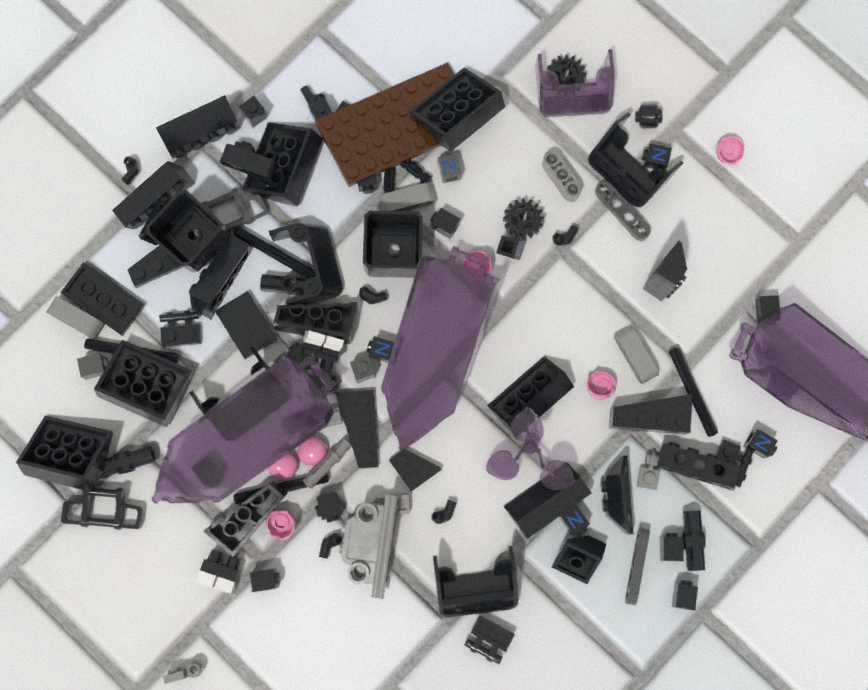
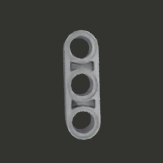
(561, 184)
(407, 198)
(74, 317)
(636, 355)

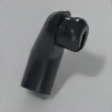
(309, 97)
(132, 169)
(371, 298)

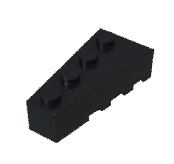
(154, 190)
(218, 276)
(327, 319)

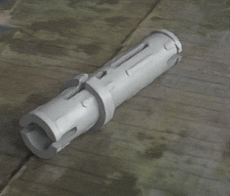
(333, 457)

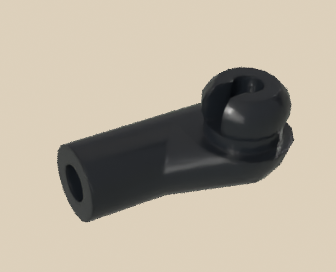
(567, 238)
(444, 515)
(328, 543)

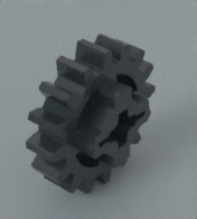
(568, 65)
(516, 216)

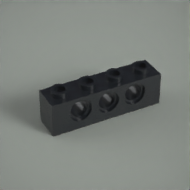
(727, 480)

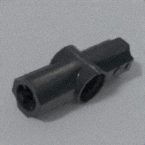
(277, 284)
(127, 461)
(693, 540)

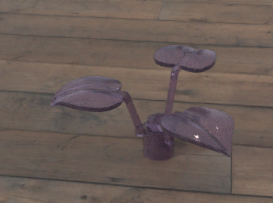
(529, 429)

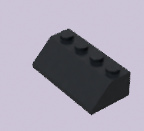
(198, 127)
(669, 274)
(536, 388)
(543, 505)

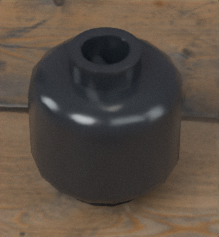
(648, 116)

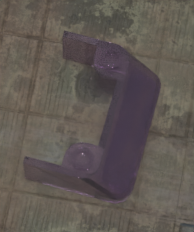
(578, 98)

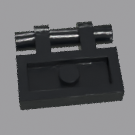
(180, 335)
(731, 451)
(491, 633)

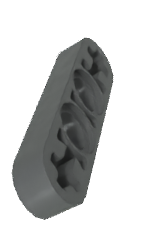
(624, 209)
(637, 566)

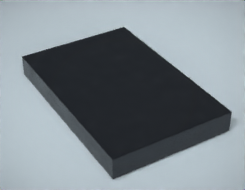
(246, 325)

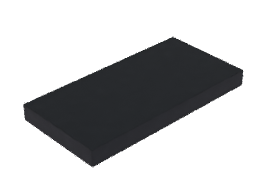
(102, 299)

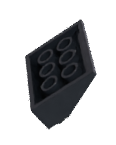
(458, 108)
(295, 153)
(143, 383)
(66, 453)

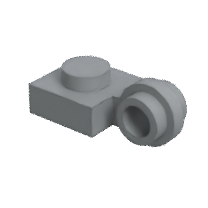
(648, 477)
(402, 502)
(176, 674)

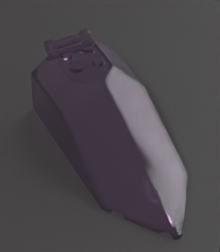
(437, 342)
(807, 368)
(245, 432)

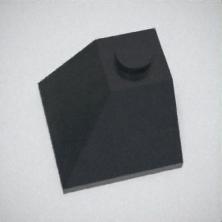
(580, 557)

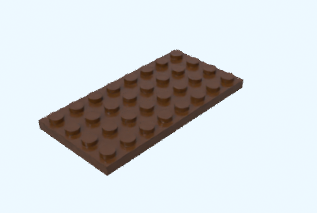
(380, 129)

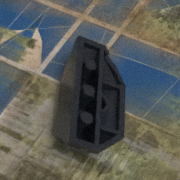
(617, 495)

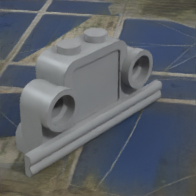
(370, 543)

